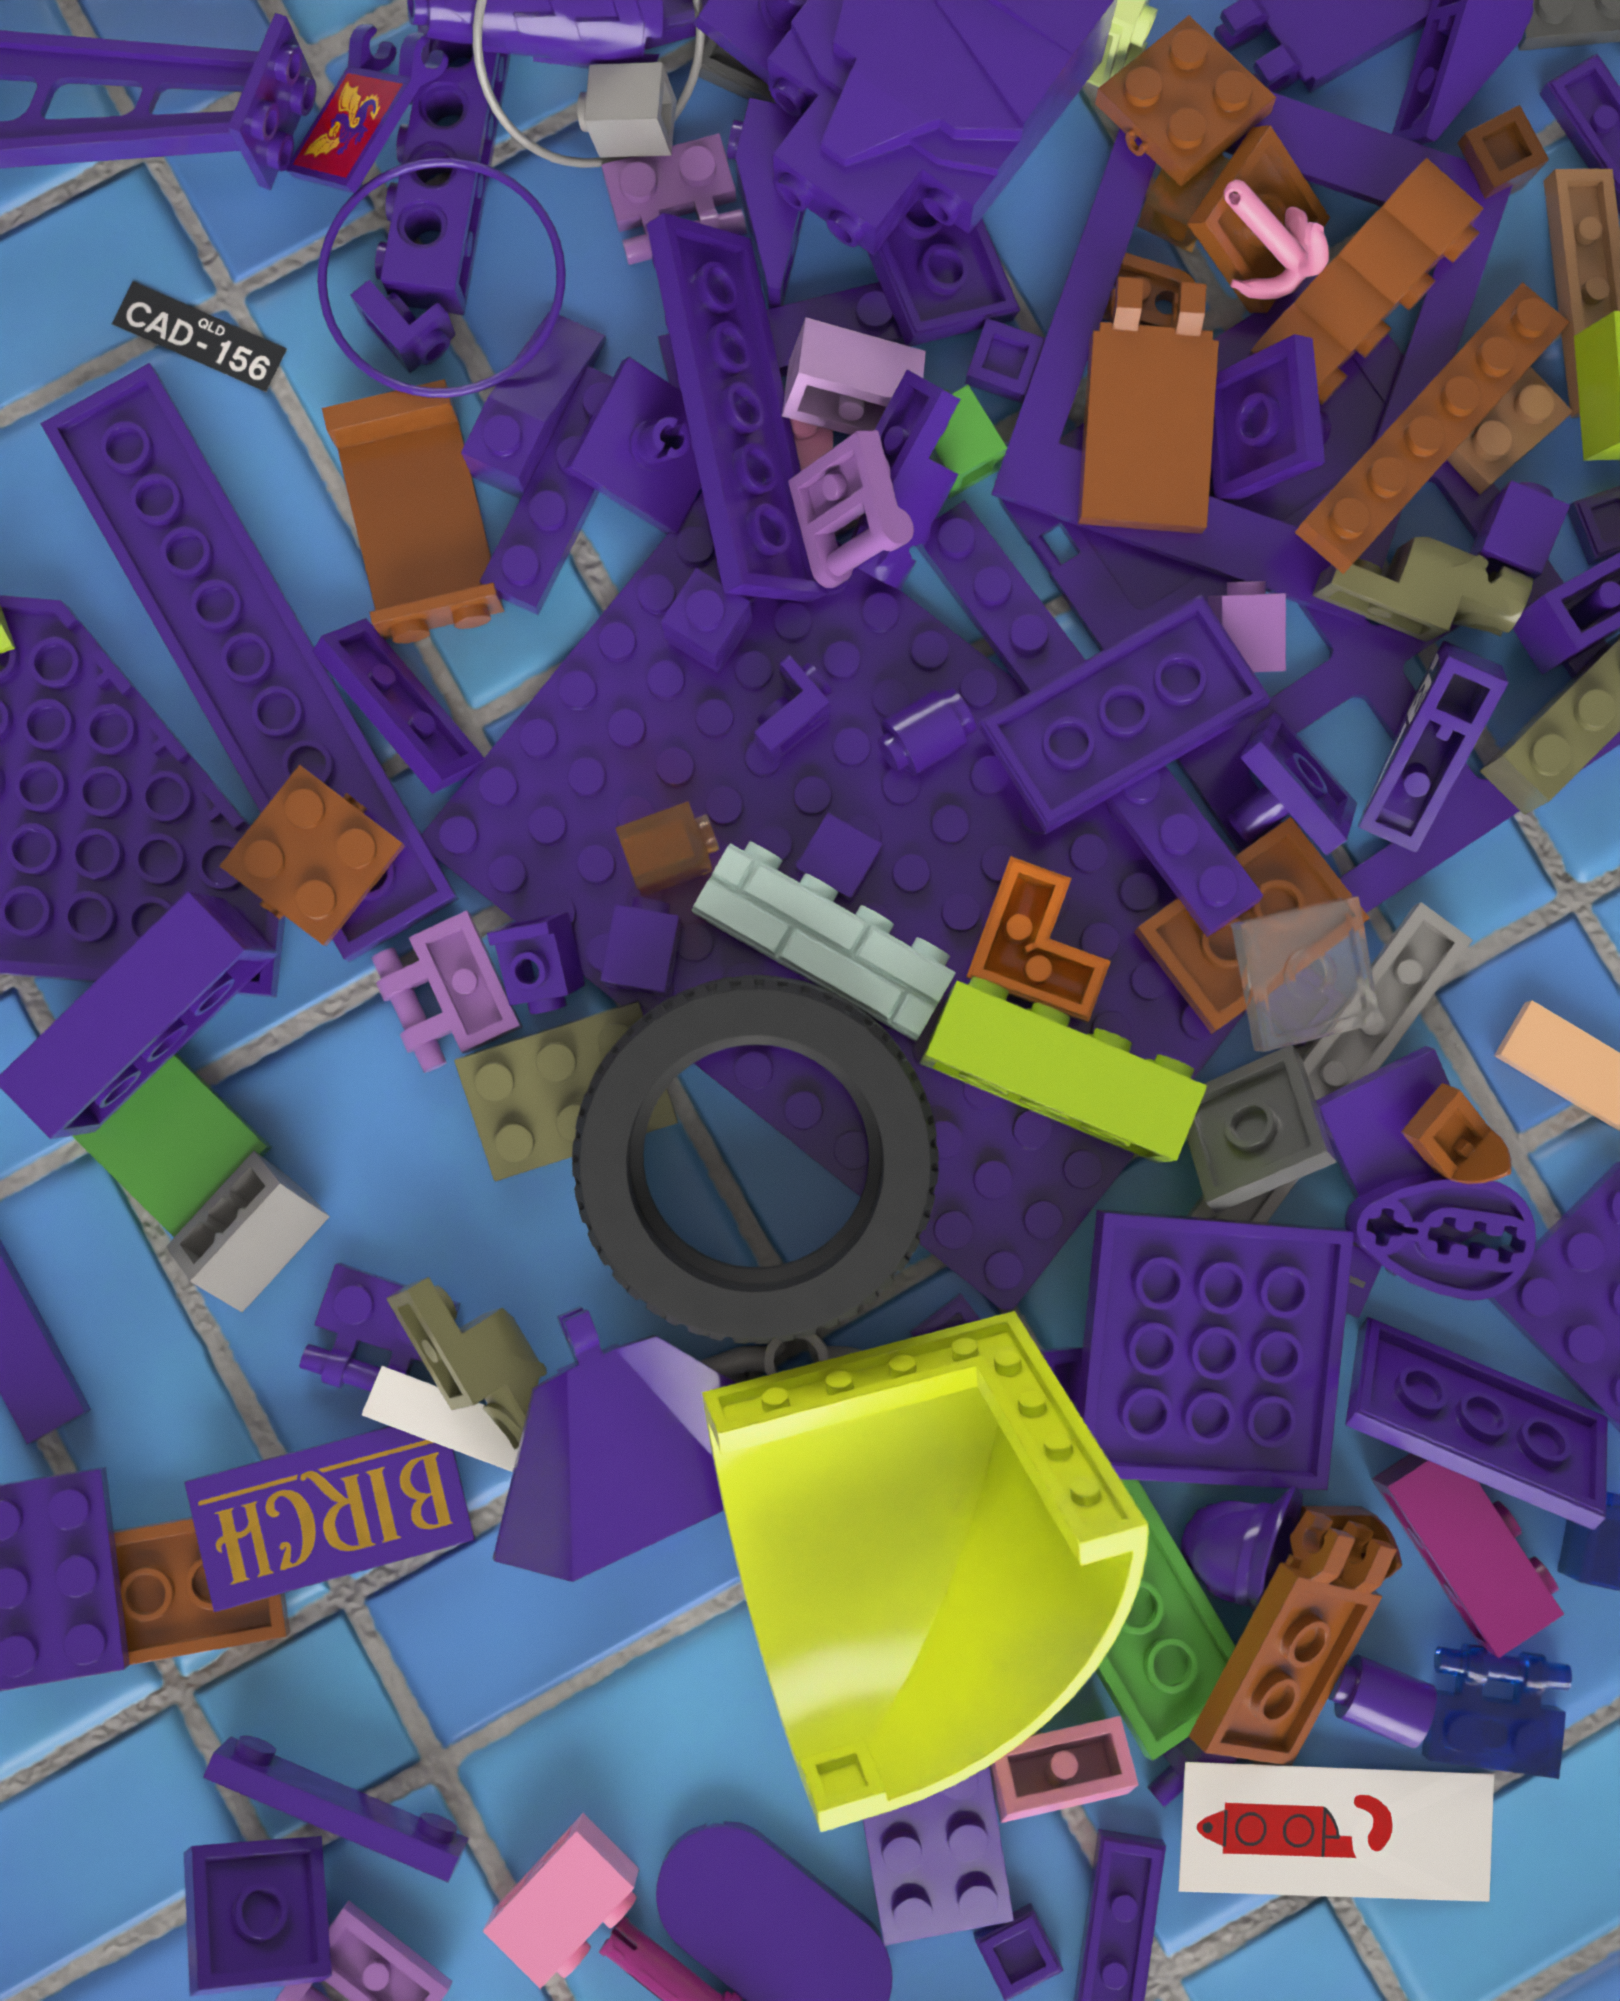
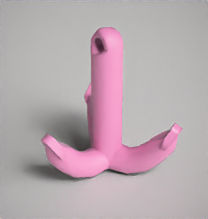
(1300, 251)

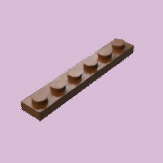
(1431, 428)

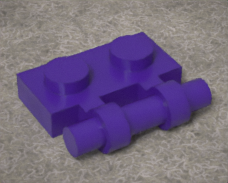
(358, 1312)

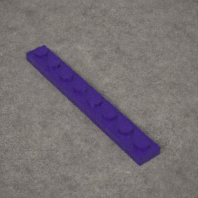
(1038, 650)

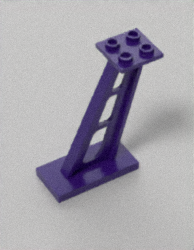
(273, 85)

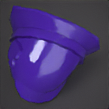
(1241, 1545)

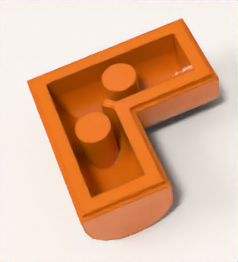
(1018, 947)

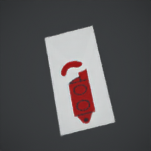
(1336, 1832)

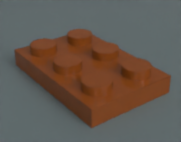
(1207, 968)

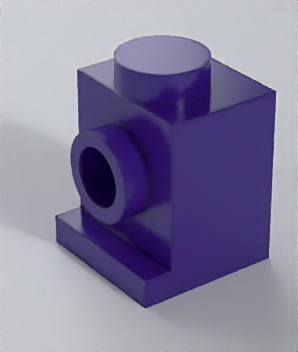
(552, 947)

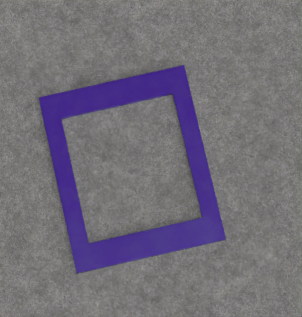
(1237, 541)

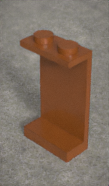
(414, 512)

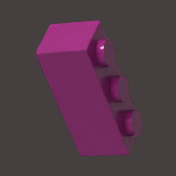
(1471, 1552)

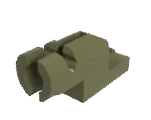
(1428, 589)
(472, 1362)

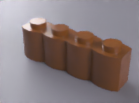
(1378, 272)

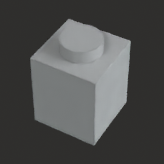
(628, 109)

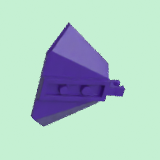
(609, 1455)

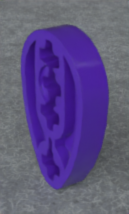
(1447, 1264)

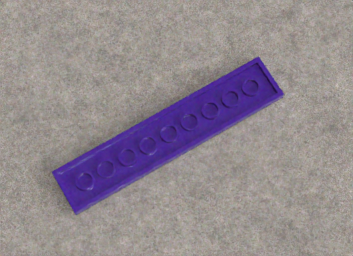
(235, 629)

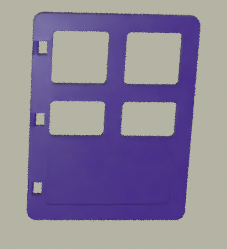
(1126, 587)

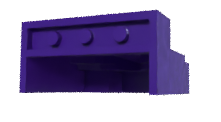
(922, 103)

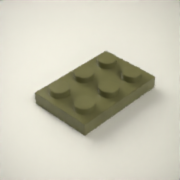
(533, 1087)

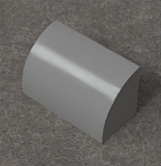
(246, 1232)

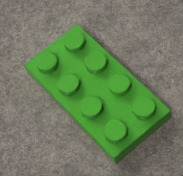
(1167, 1647)

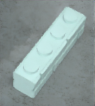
(824, 941)

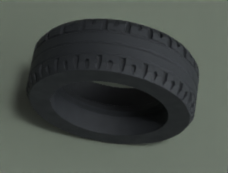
(742, 1300)

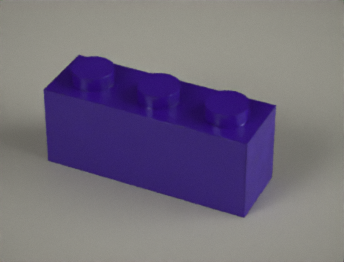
(1572, 616)

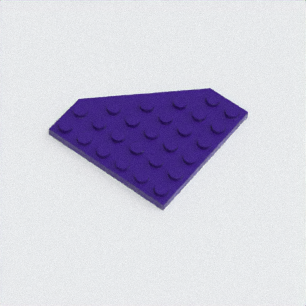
(99, 810)

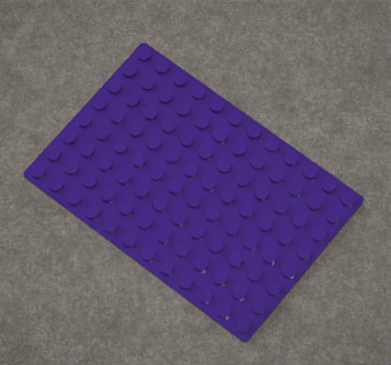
(648, 727)

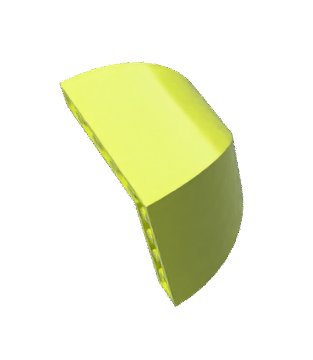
(921, 1556)

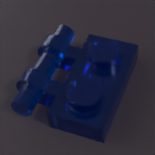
(1495, 1731)

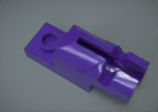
(908, 436)

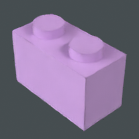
(844, 377)

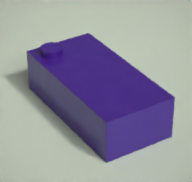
(136, 1016)

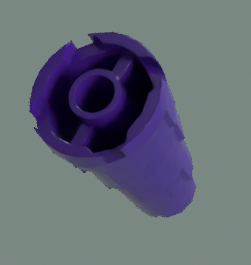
(549, 30)

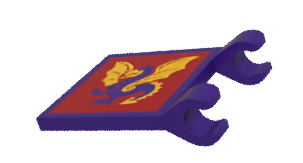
(363, 110)

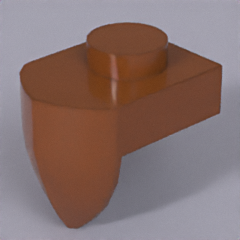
(1457, 1139)

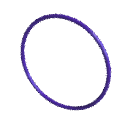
(445, 163)

